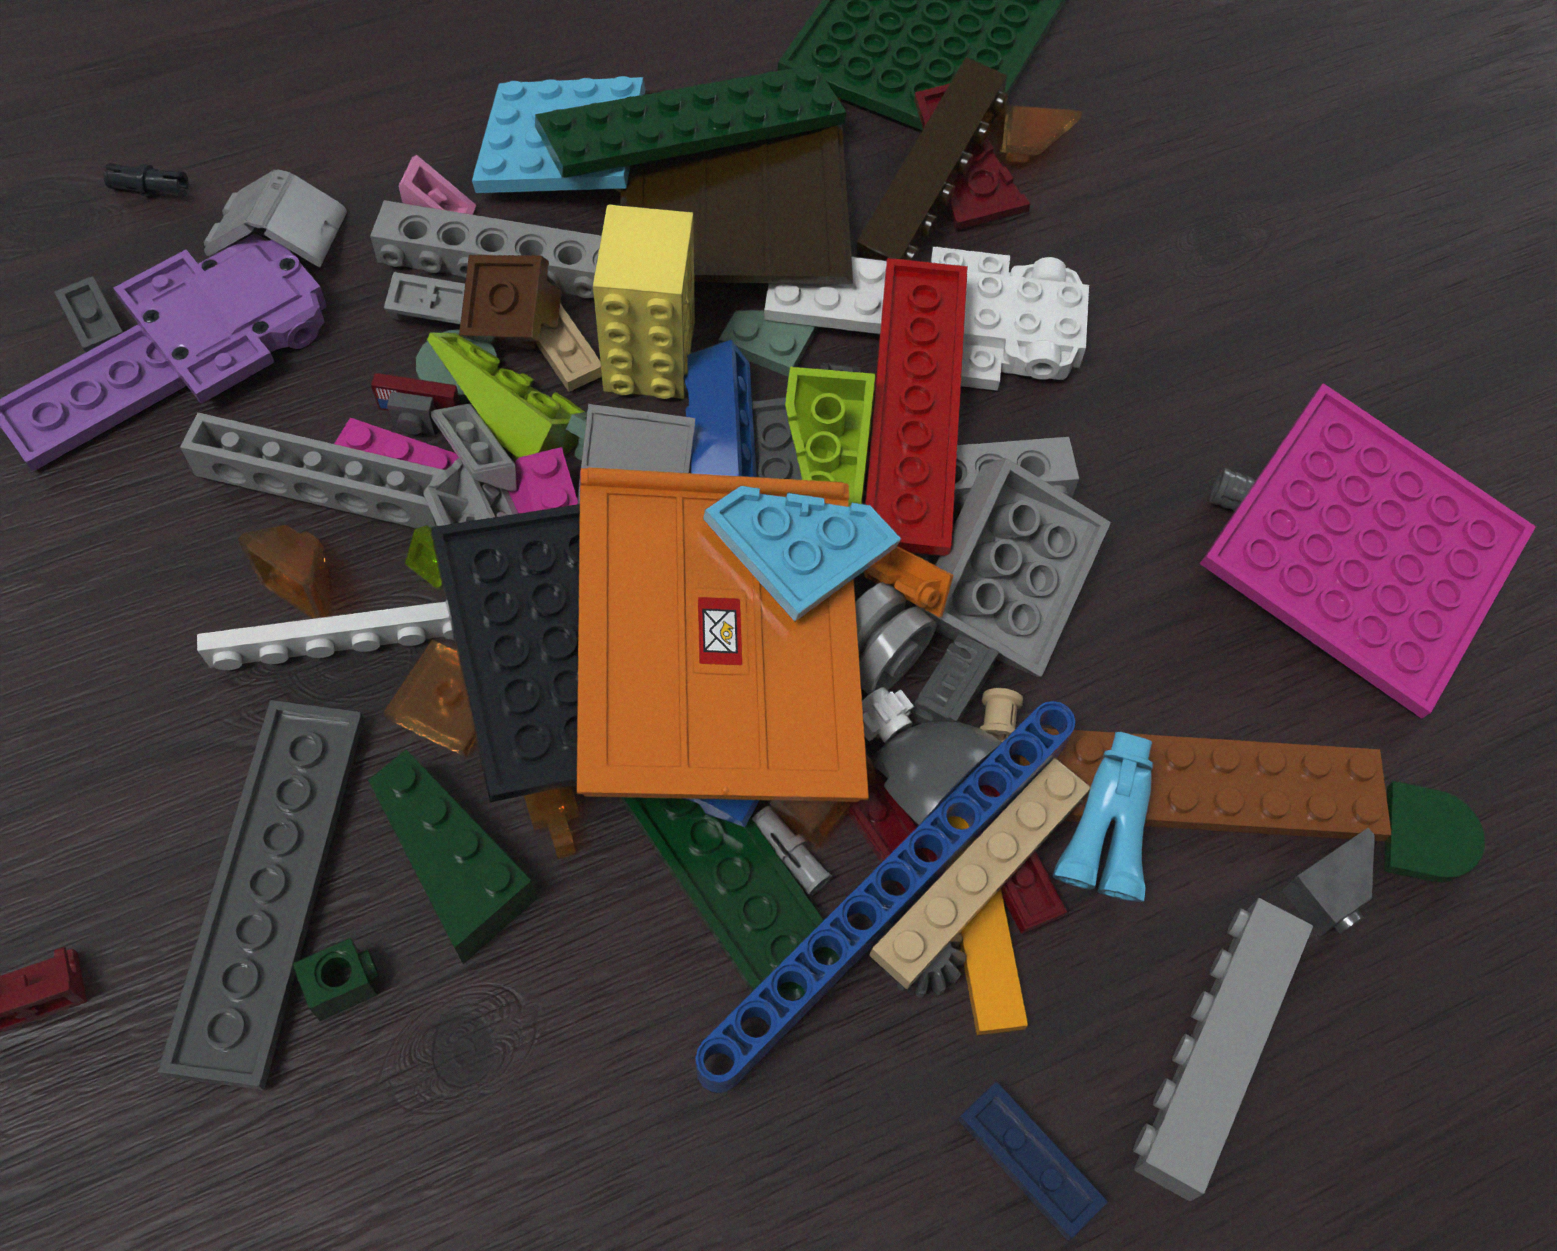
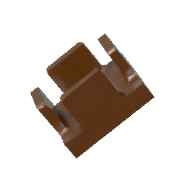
(508, 300)

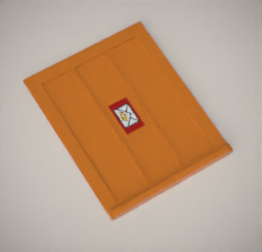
(693, 666)

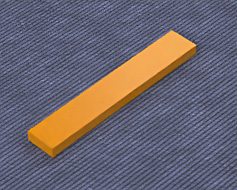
(991, 966)

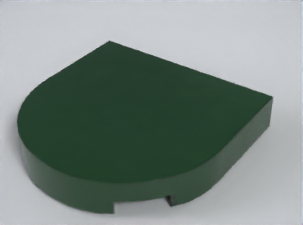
(1431, 834)

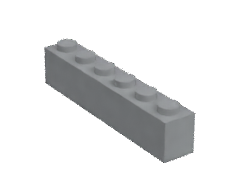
(1222, 1050)

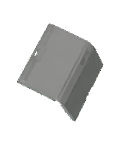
(288, 209)
(636, 440)

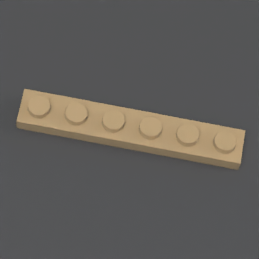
(979, 873)

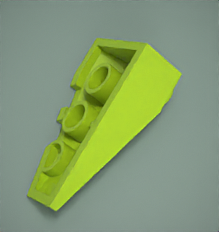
(512, 409)
(831, 425)

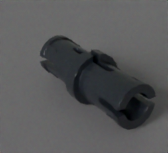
(146, 180)

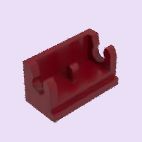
(41, 989)

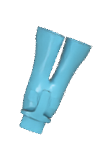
(1117, 793)

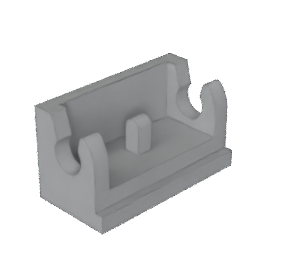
(424, 298)

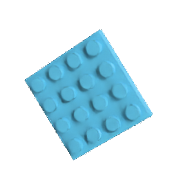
(512, 149)

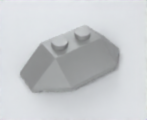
(460, 498)

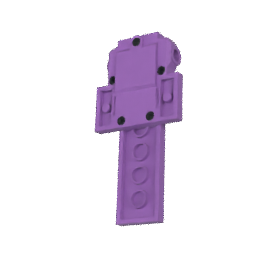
(194, 329)

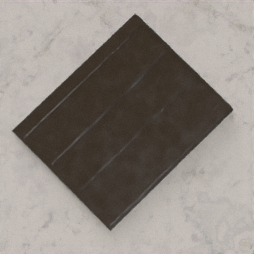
(758, 207)

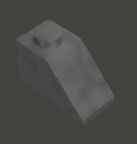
(1336, 886)

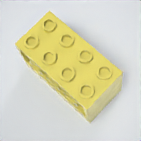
(645, 300)

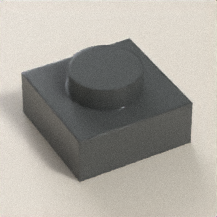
(412, 413)

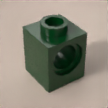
(316, 971)

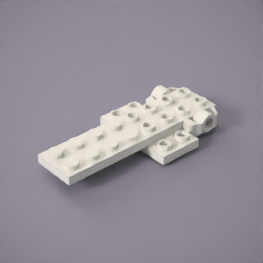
(1013, 320)

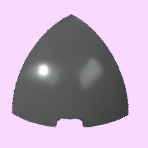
(931, 763)

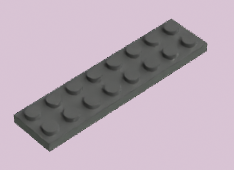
(263, 898)

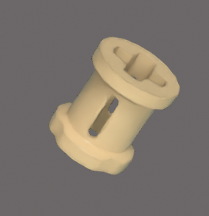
(1001, 711)

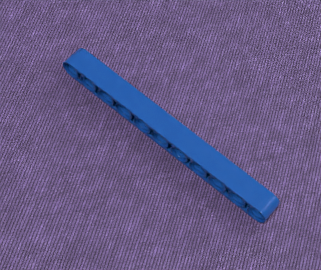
(882, 908)

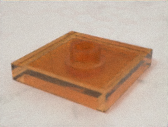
(435, 700)

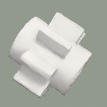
(885, 714)

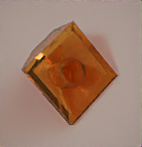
(1031, 129)
(291, 567)

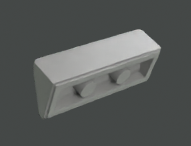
(476, 446)

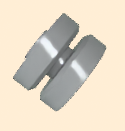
(889, 636)

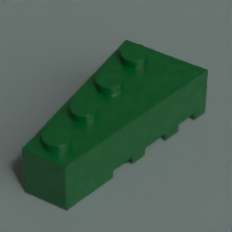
(458, 864)

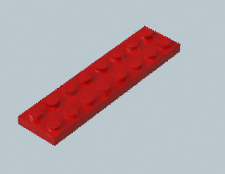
(918, 403)

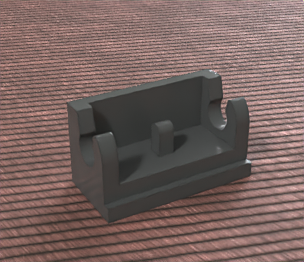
(955, 682)

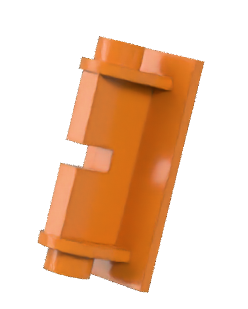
(914, 578)

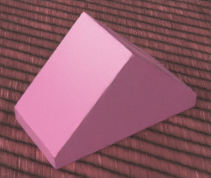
(427, 188)

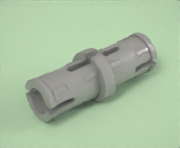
(792, 851)

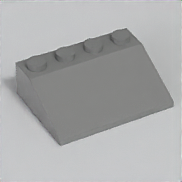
(1017, 564)

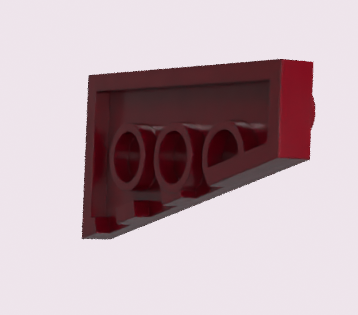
(987, 187)

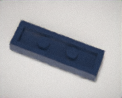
(1032, 1161)

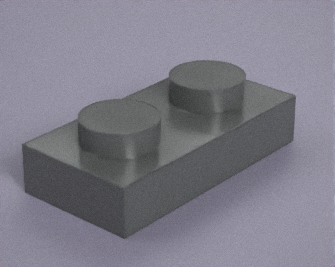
(88, 313)

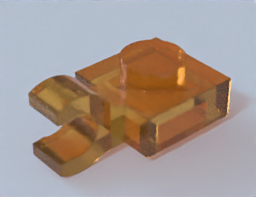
(553, 810)

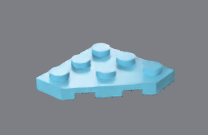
(799, 543)

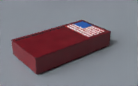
(443, 394)

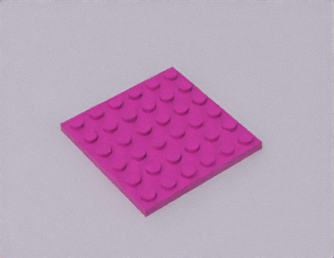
(1370, 549)

